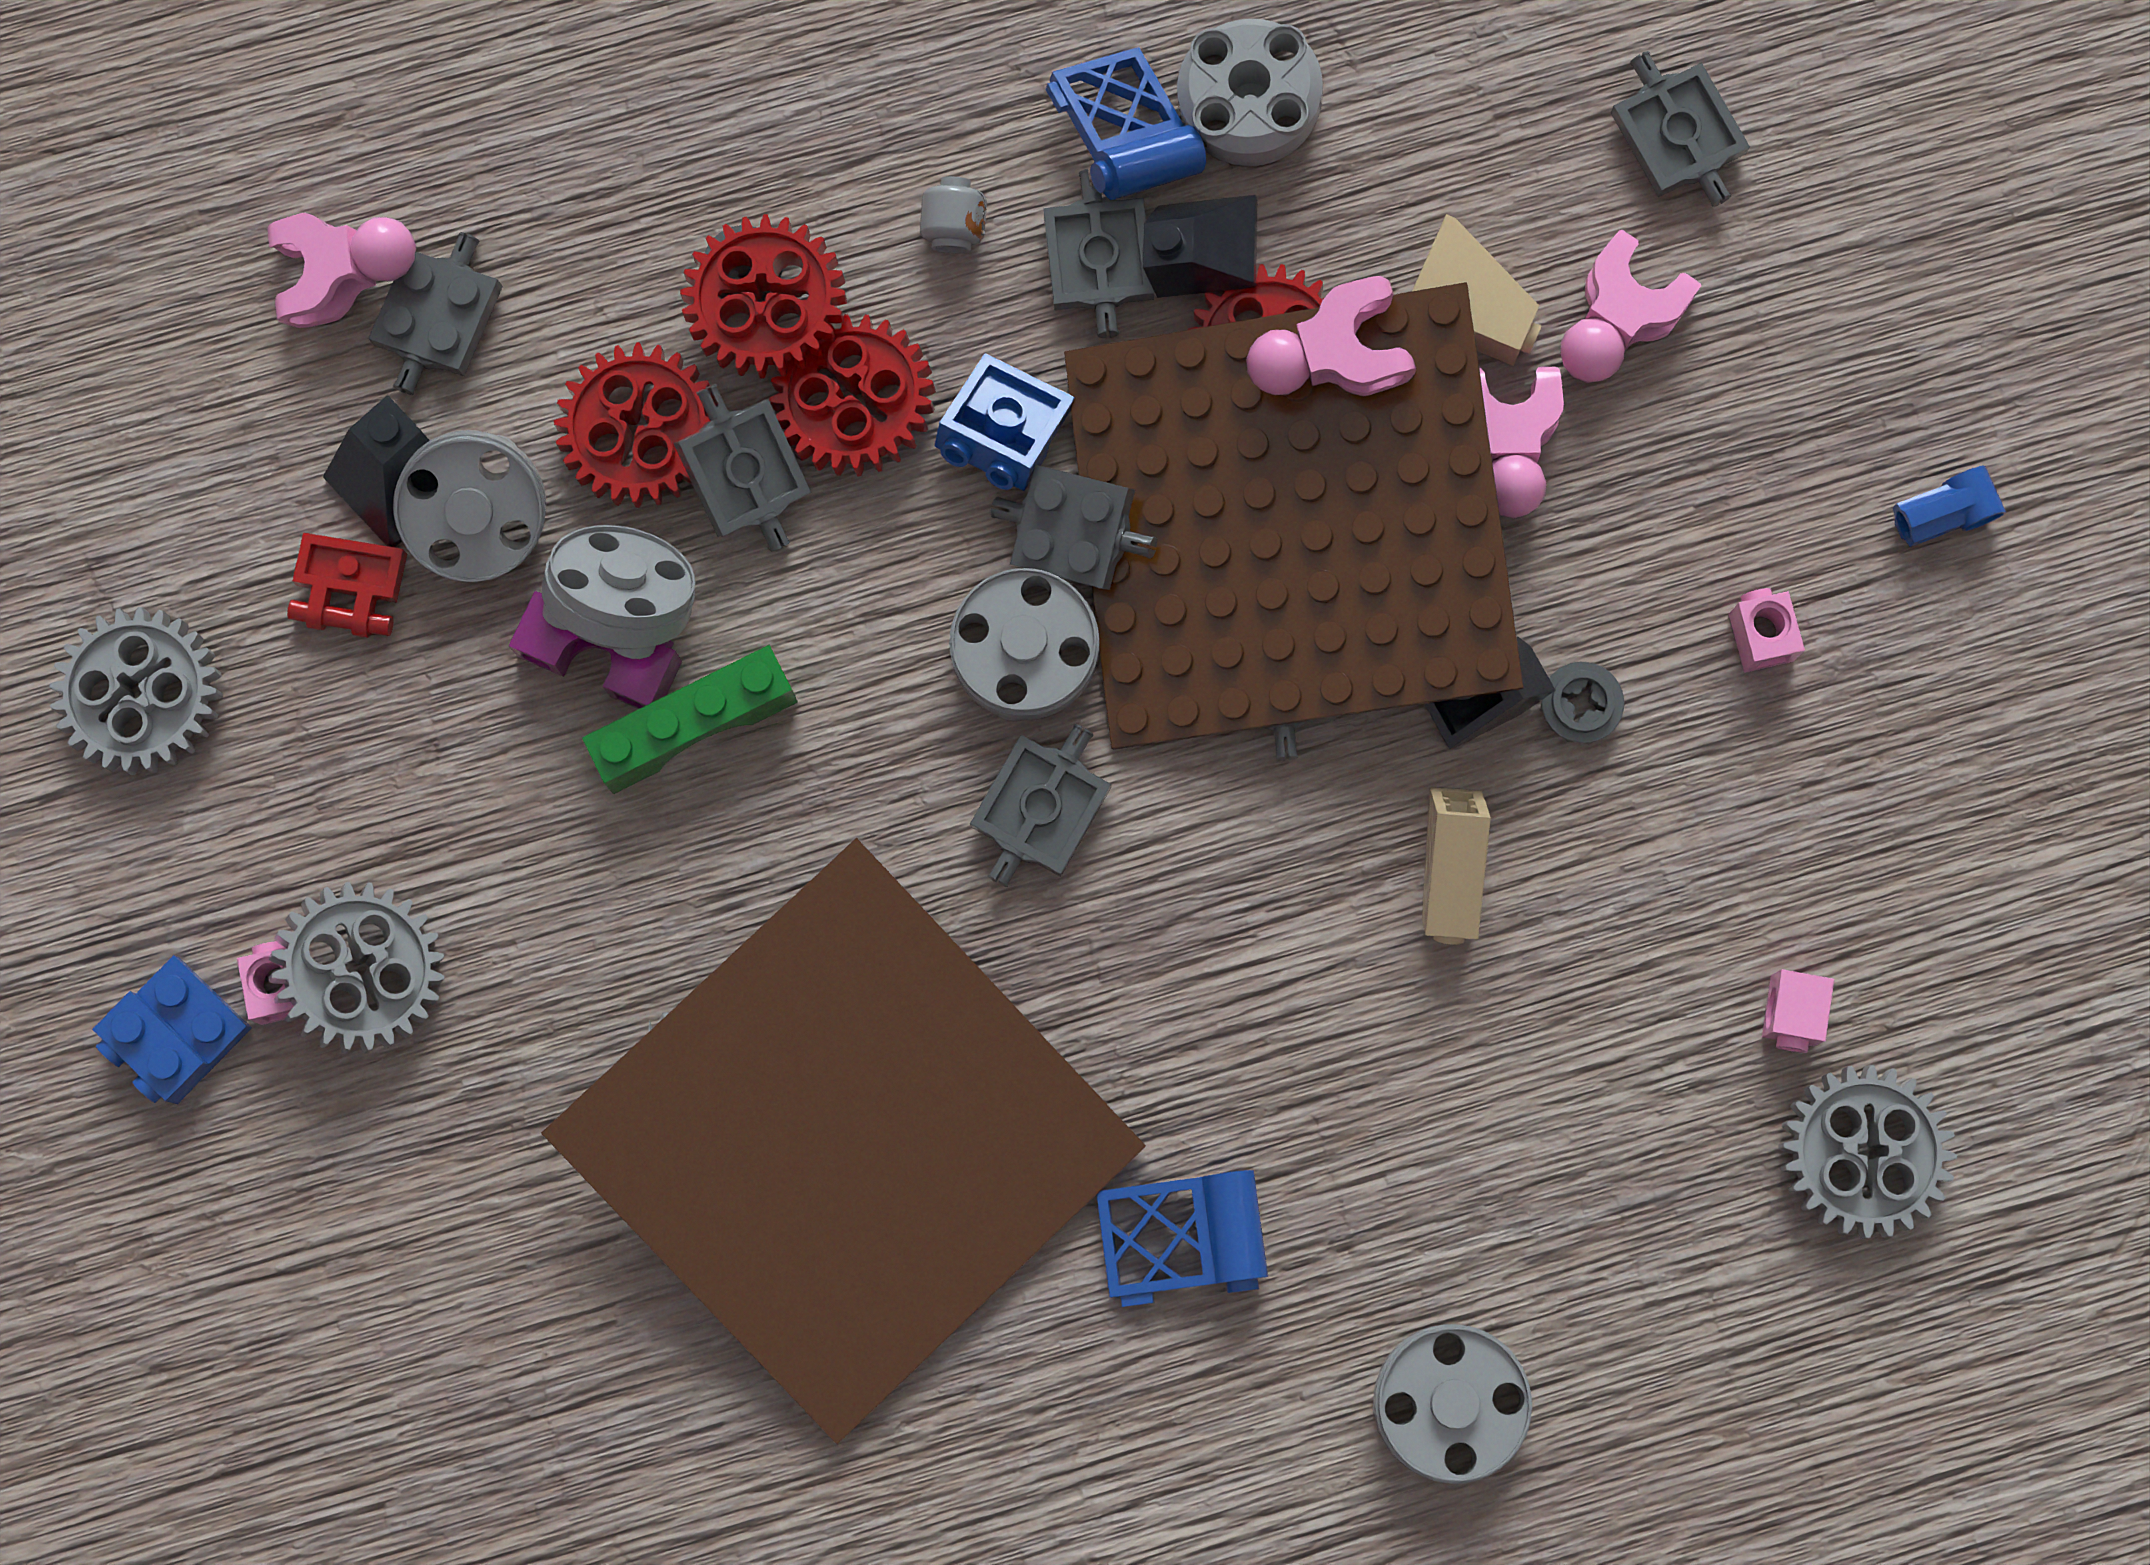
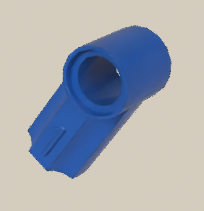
(1961, 502)

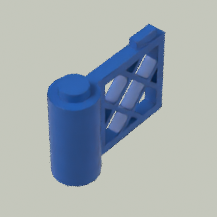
(1137, 158)
(1226, 1230)

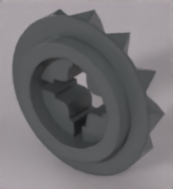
(1604, 694)

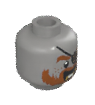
(953, 215)

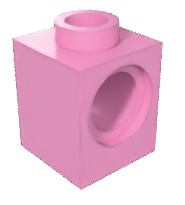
(1759, 651)
(253, 970)
(1797, 1010)

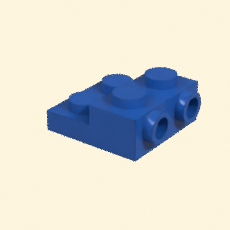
(1002, 423)
(170, 1032)

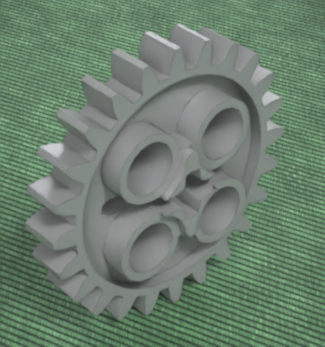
(108, 657)
(310, 983)
(1915, 1155)

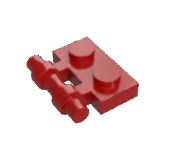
(347, 568)

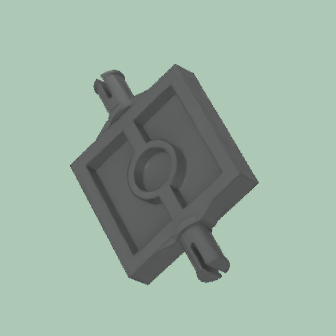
(1680, 129)
(1097, 254)
(436, 314)
(742, 468)
(1073, 527)
(1040, 805)

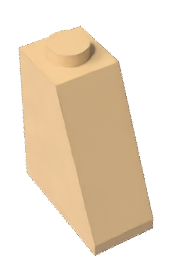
(1499, 305)
(1455, 864)

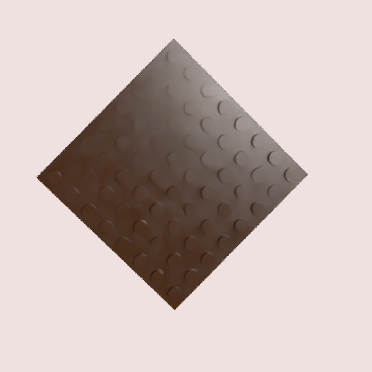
(1306, 540)
(844, 1140)

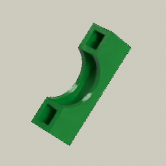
(659, 731)

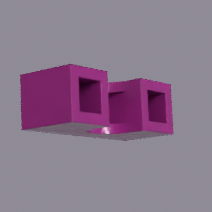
(628, 681)

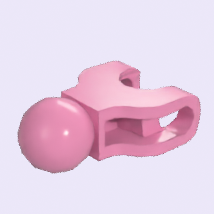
(337, 264)
(1620, 313)
(1329, 348)
(1517, 438)

